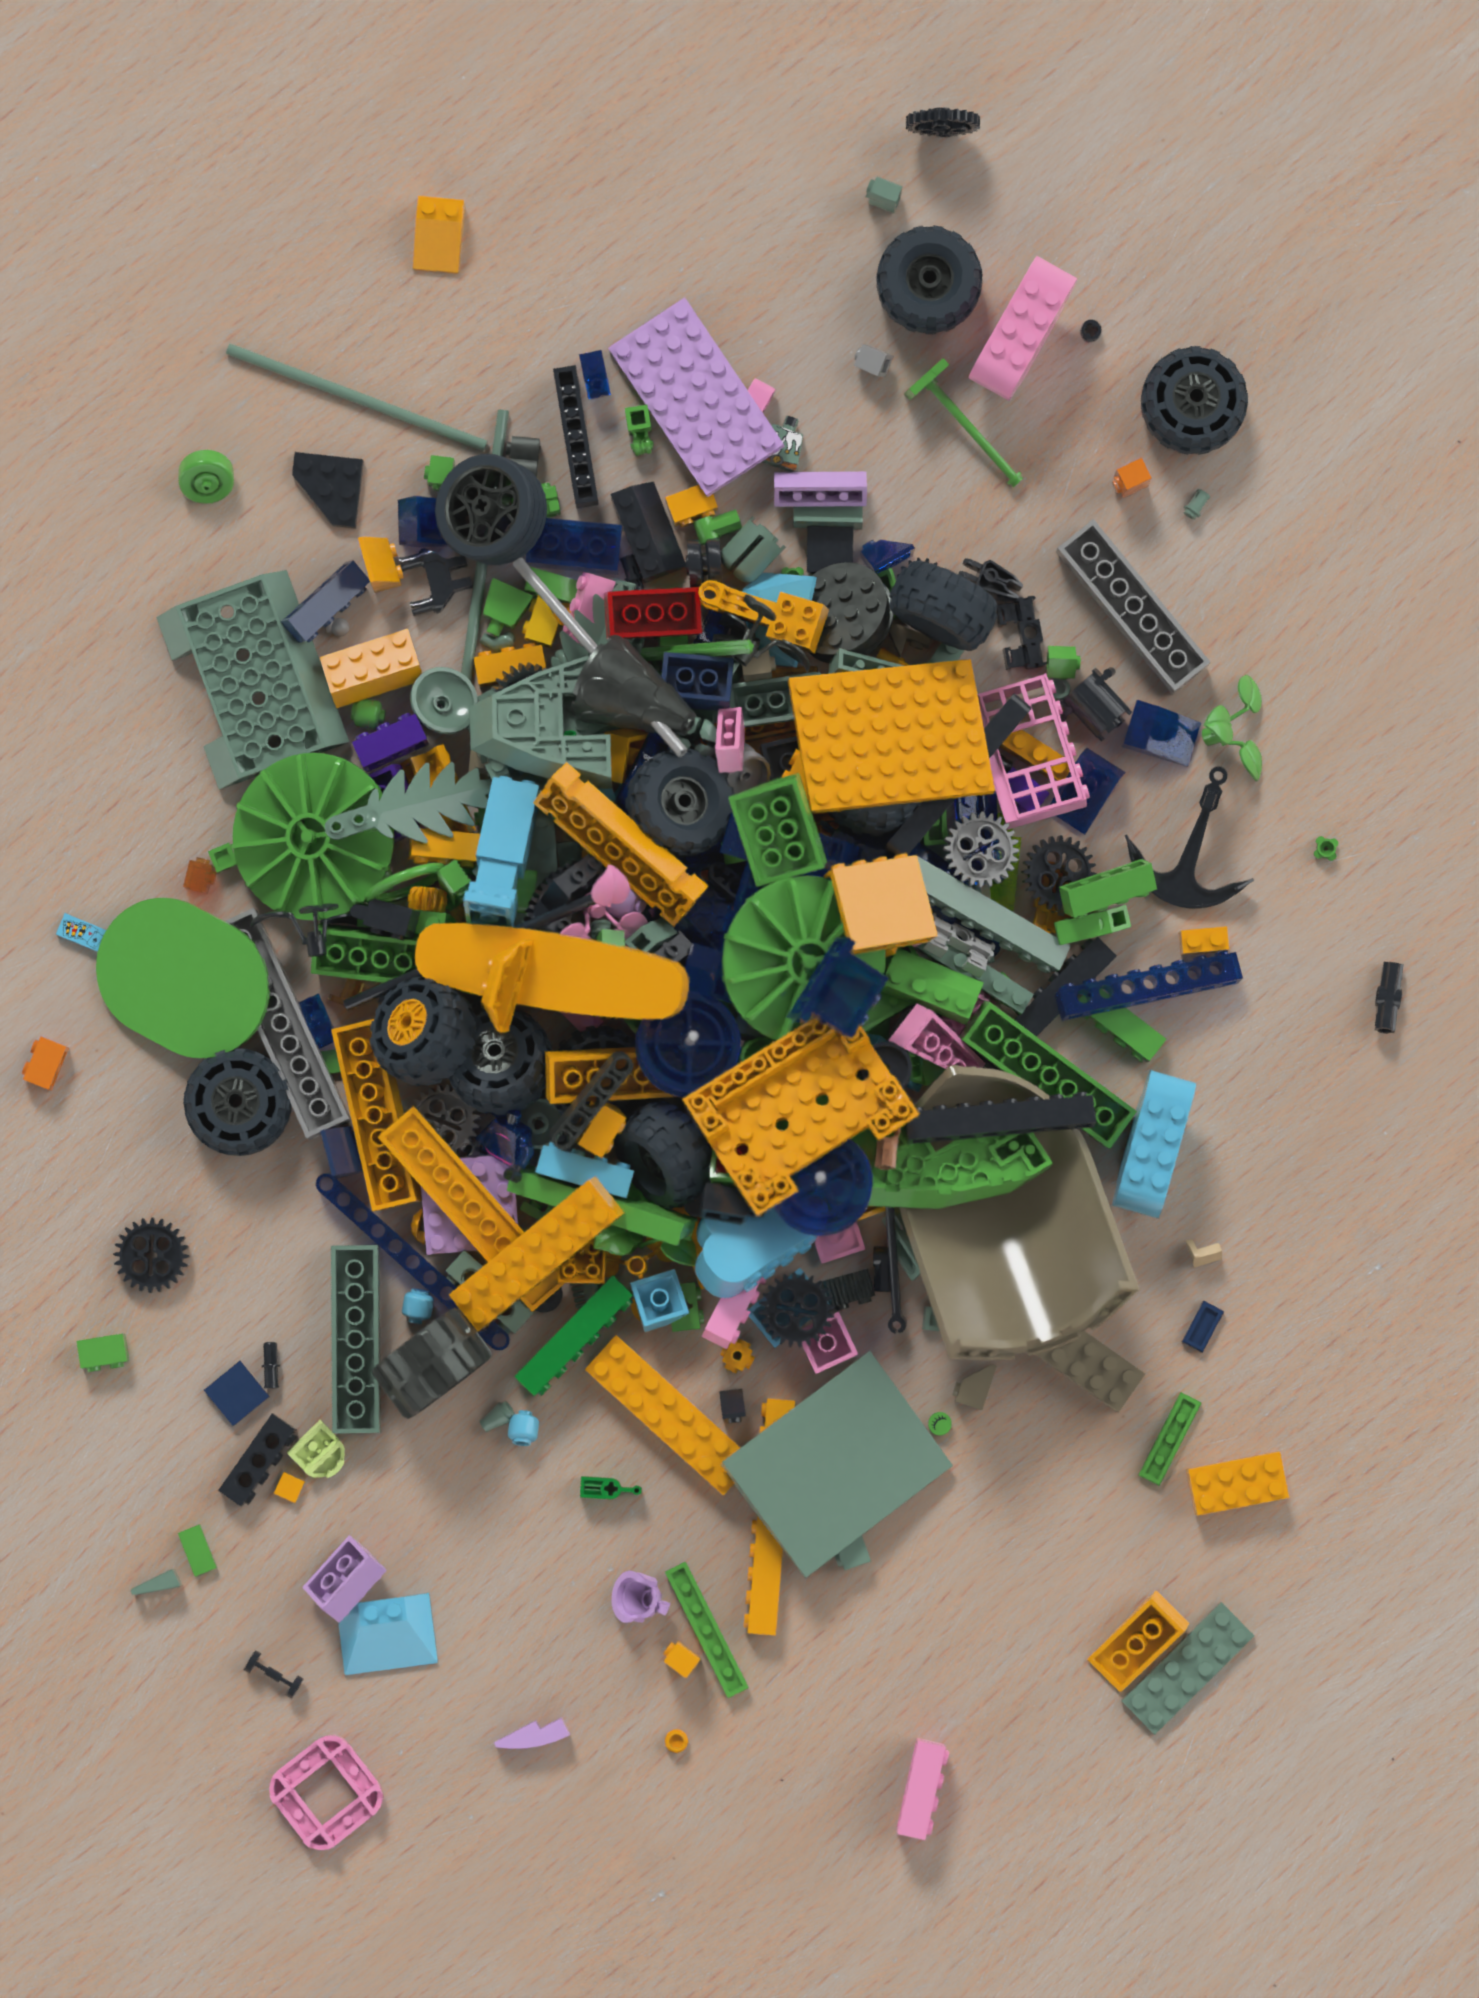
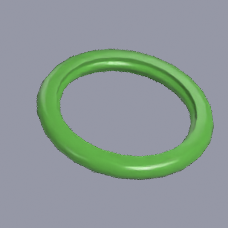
(375, 891)

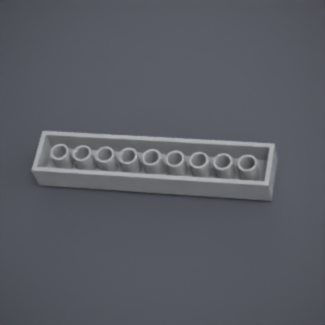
(291, 1043)

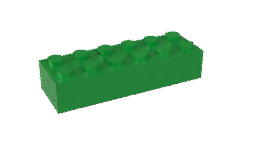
(573, 1336)

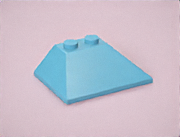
(769, 587)
(388, 1634)

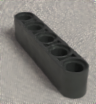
(593, 1088)

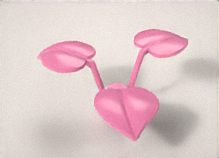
(609, 889)

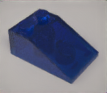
(1161, 733)
(1101, 780)

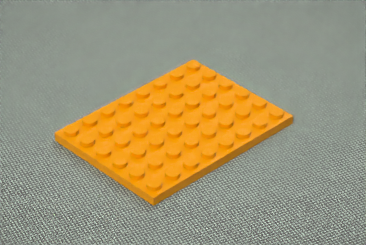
(890, 736)

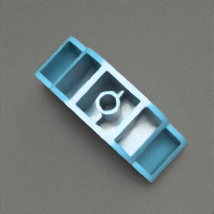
(1153, 1144)
(744, 1253)

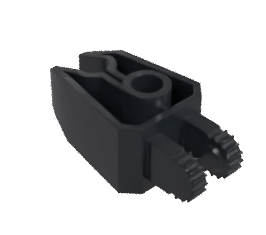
(993, 579)

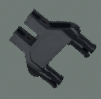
(439, 579)

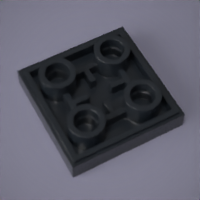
(828, 546)

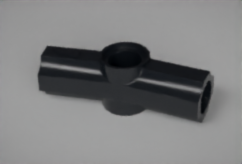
(1388, 997)

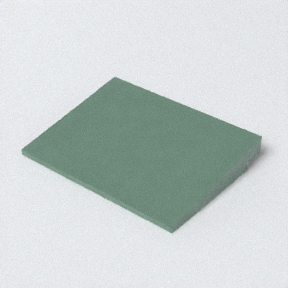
(836, 1464)

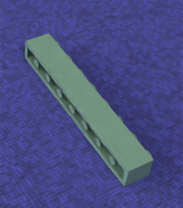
(992, 919)

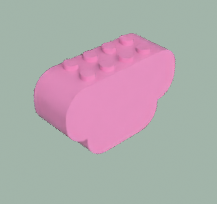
(1023, 328)

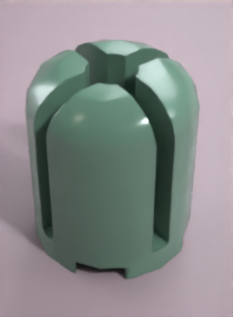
(758, 559)
(703, 730)

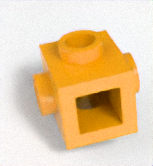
(735, 1365)

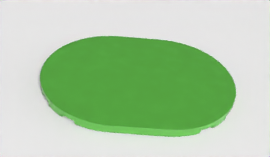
(182, 977)

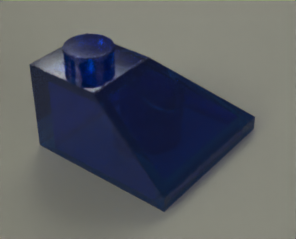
(885, 554)

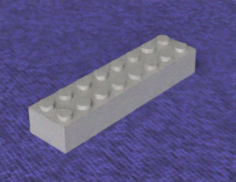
(1132, 606)

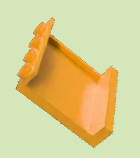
(883, 903)

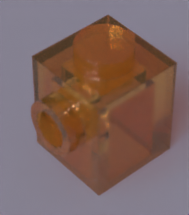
(199, 875)

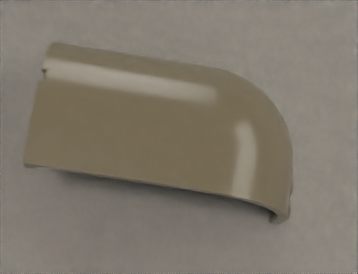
(1023, 1263)

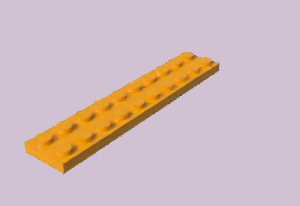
(458, 1193)

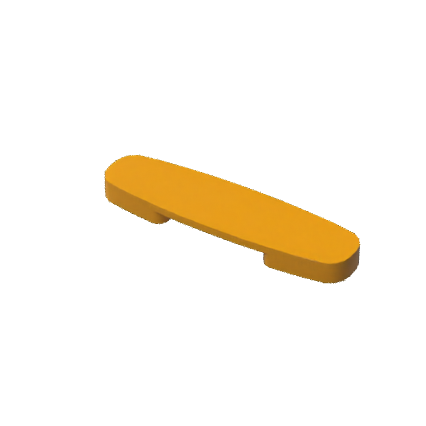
(560, 971)

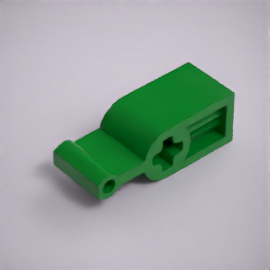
(602, 1493)

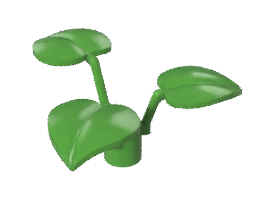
(1220, 730)
(620, 1242)

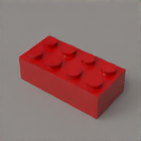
(653, 613)

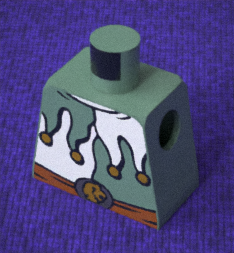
(788, 457)

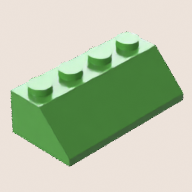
(932, 986)

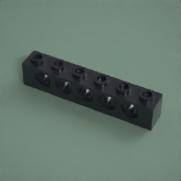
(575, 436)

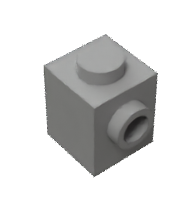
(873, 360)

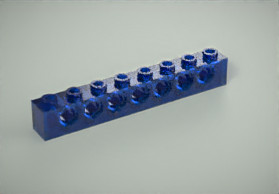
(1072, 1008)

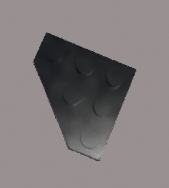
(331, 484)

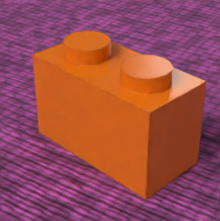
(1131, 478)
(45, 1063)

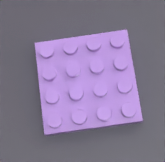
(441, 1232)

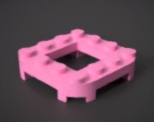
(299, 1814)

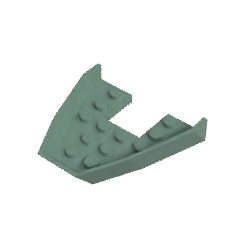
(526, 728)

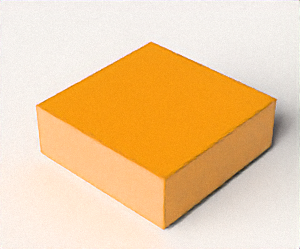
(289, 1487)

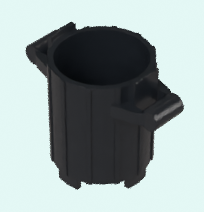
(1096, 704)

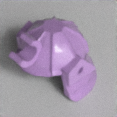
(637, 1597)

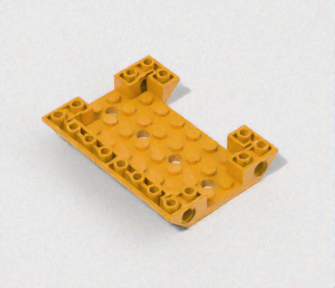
(784, 1085)

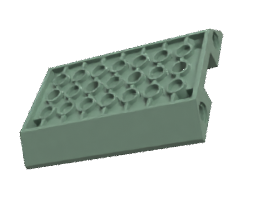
(287, 672)

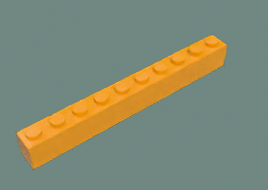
(766, 1553)

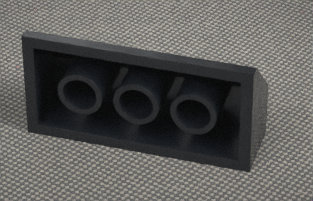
(648, 531)

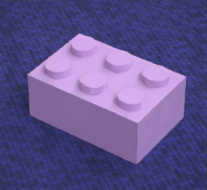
(344, 1579)

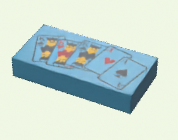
(80, 932)

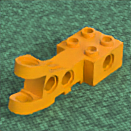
(796, 618)

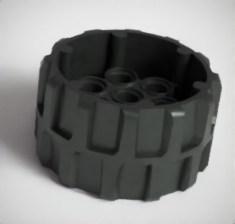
(431, 1363)

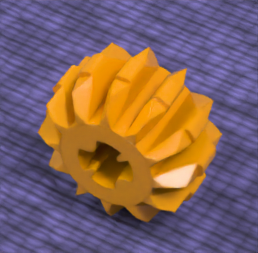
(427, 899)

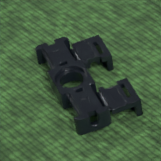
(1031, 652)

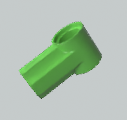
(717, 526)

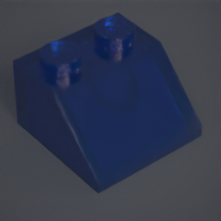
(418, 522)

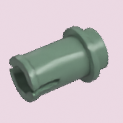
(1193, 509)

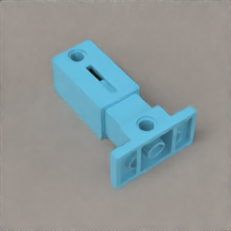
(502, 852)

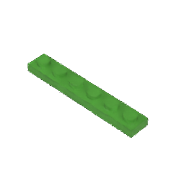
(706, 1629)

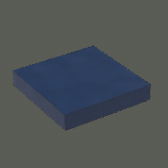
(236, 1393)

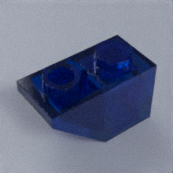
(594, 374)
(318, 1020)

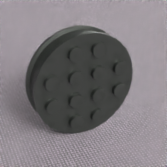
(857, 610)

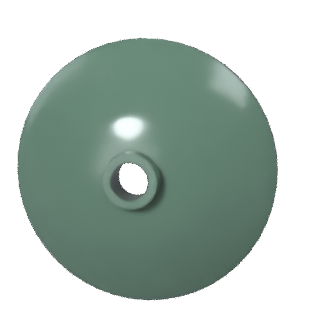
(449, 689)

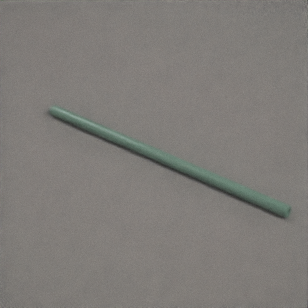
(356, 397)
(481, 569)

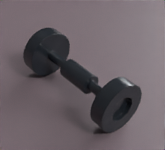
(273, 1674)

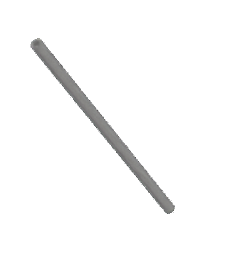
(585, 640)

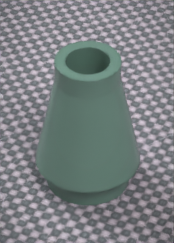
(497, 1416)

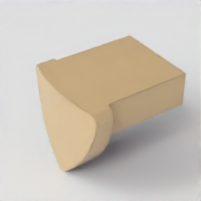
(1204, 1255)

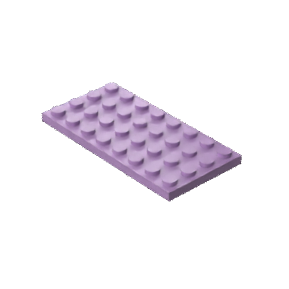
(696, 397)

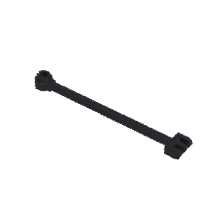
(894, 1272)

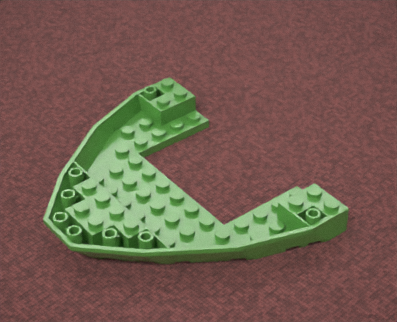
(957, 1172)

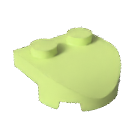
(318, 1452)

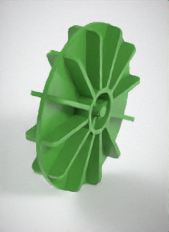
(284, 841)
(778, 947)

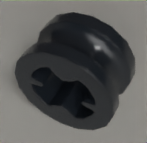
(1086, 336)

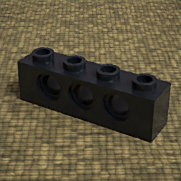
(231, 1486)

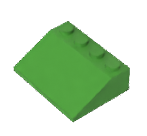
(778, 830)

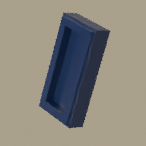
(1202, 1326)

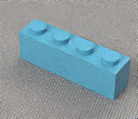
(578, 1169)

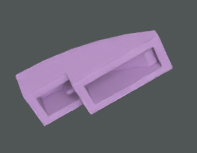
(533, 1735)

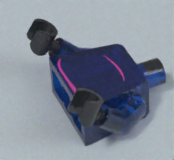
(508, 1142)

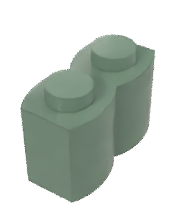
(884, 194)

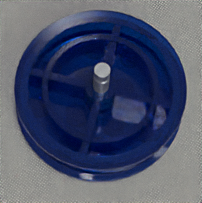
(689, 1047)
(829, 1193)

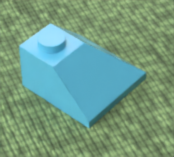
(659, 1300)

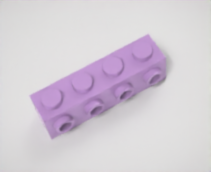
(820, 489)

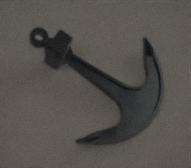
(1180, 884)

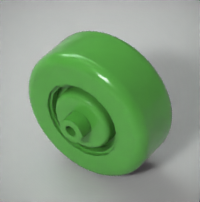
(206, 476)

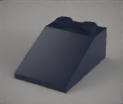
(342, 1151)

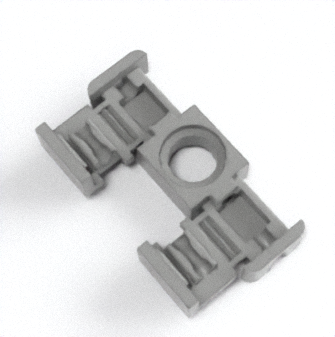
(979, 951)

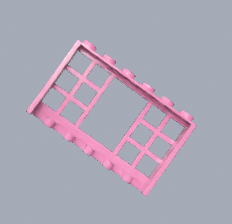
(1000, 778)

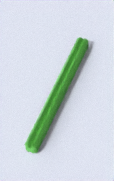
(706, 649)

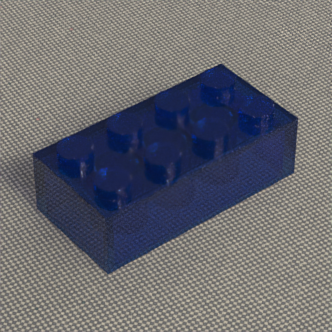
(577, 547)

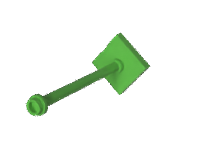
(930, 383)

